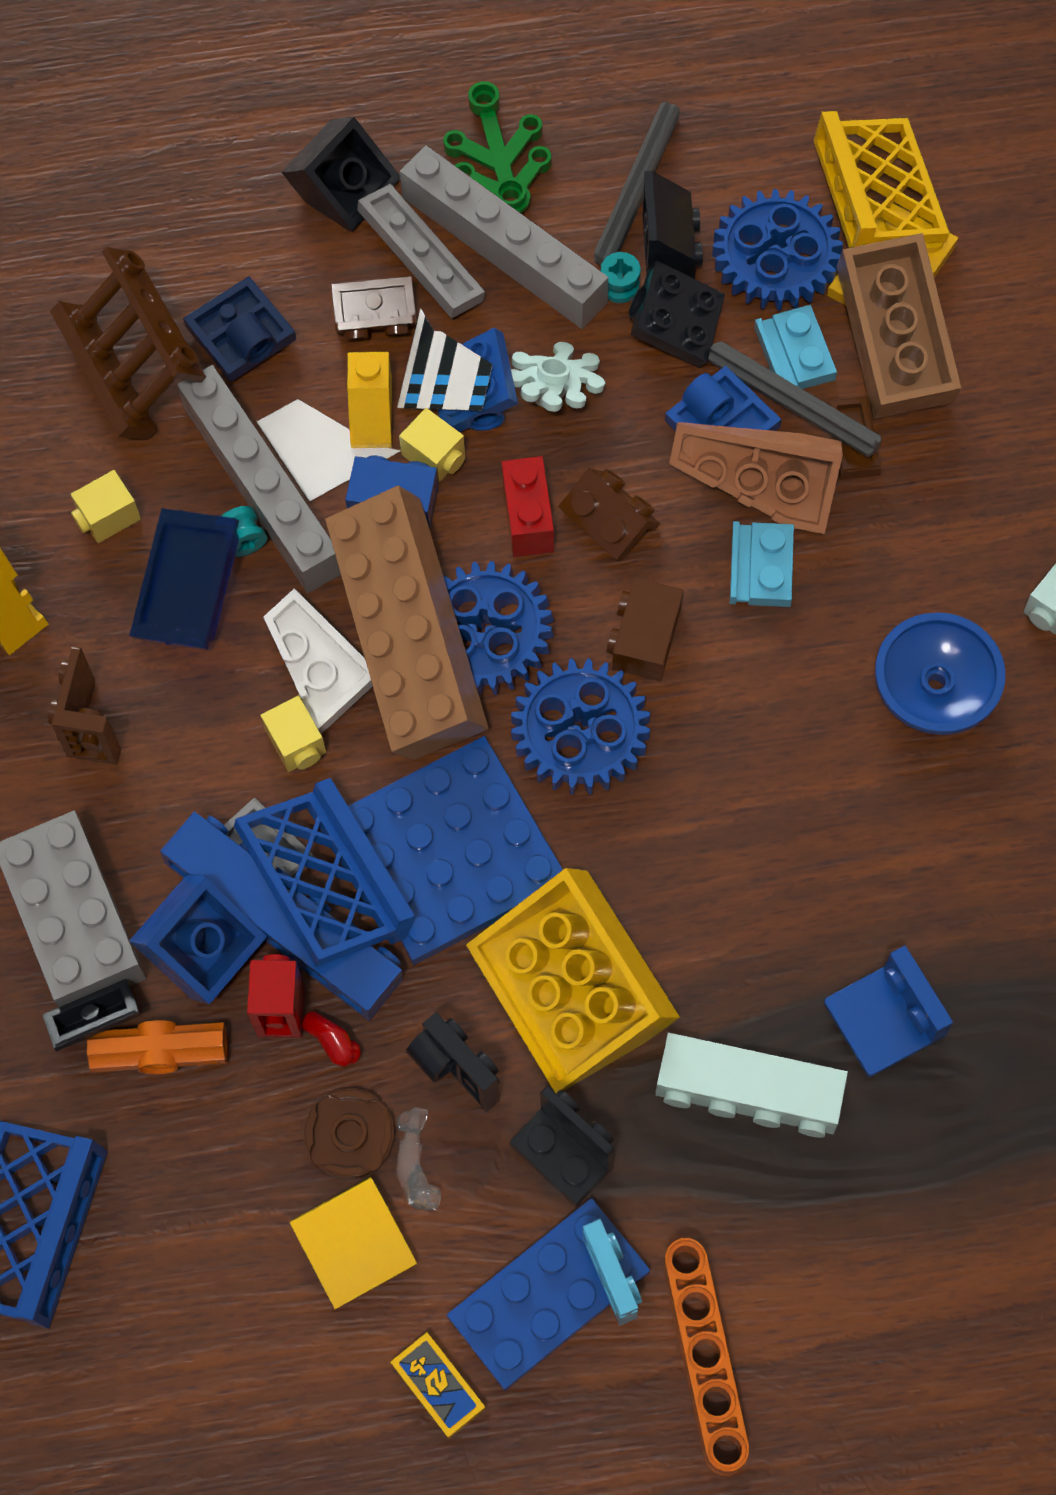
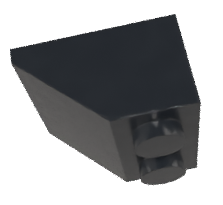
(339, 170)
(670, 225)

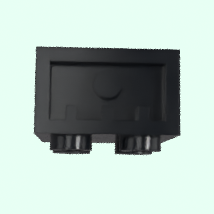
(565, 1147)

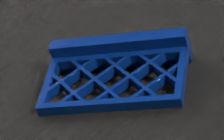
(359, 866)
(61, 1222)

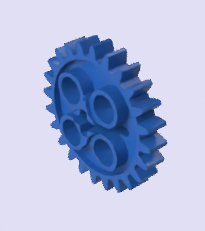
(777, 249)
(491, 593)
(564, 694)

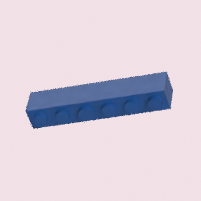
(358, 979)

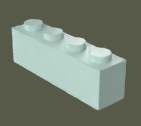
(751, 1085)

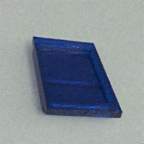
(185, 579)

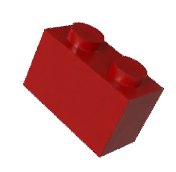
(527, 506)
(276, 997)

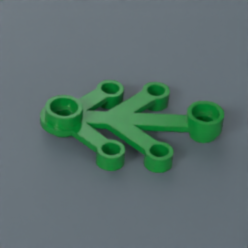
(498, 156)

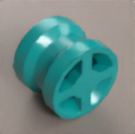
(621, 288)
(250, 535)

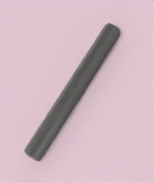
(632, 192)
(796, 399)

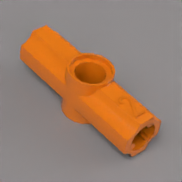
(158, 1047)

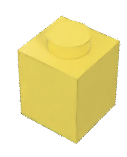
(433, 443)
(104, 507)
(294, 734)

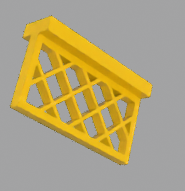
(849, 183)

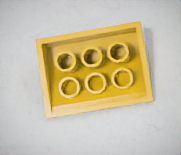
(571, 979)

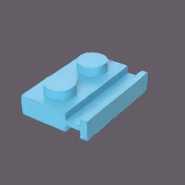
(796, 347)
(762, 564)
(605, 1257)

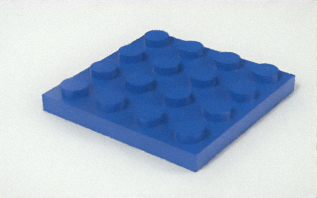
(456, 846)

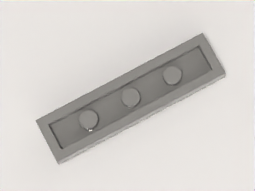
(421, 251)

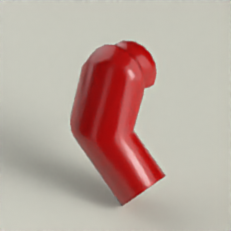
(332, 1038)

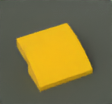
(353, 1243)

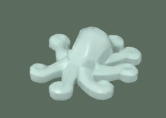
(555, 376)

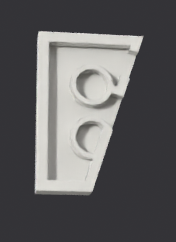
(320, 660)

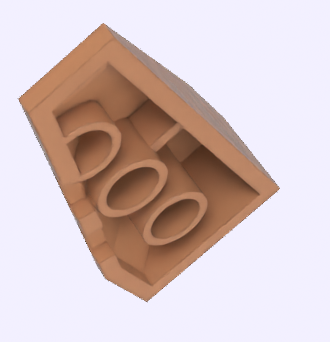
(772, 471)

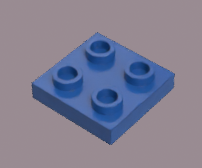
(500, 389)
(722, 402)

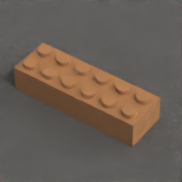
(406, 624)

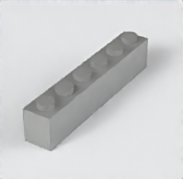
(504, 237)
(260, 479)

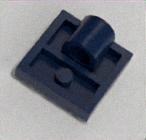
(239, 328)

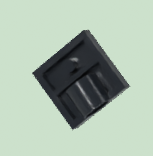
(676, 313)
(443, 1050)

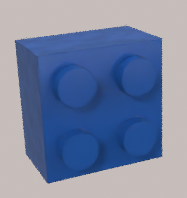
(198, 938)

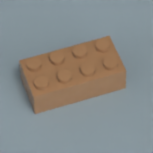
(898, 326)

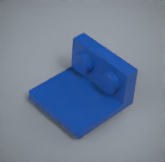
(889, 1013)

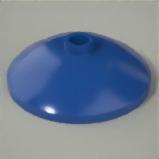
(942, 650)

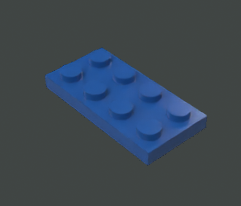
(540, 1299)

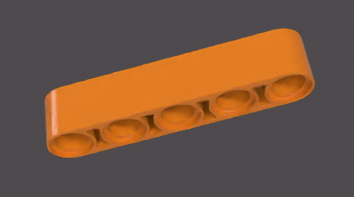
(705, 1332)

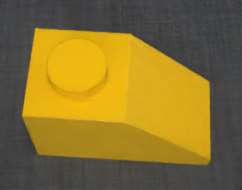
(370, 399)

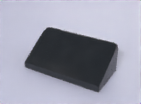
(91, 1015)

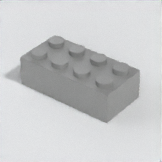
(68, 909)

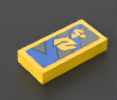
(438, 1385)

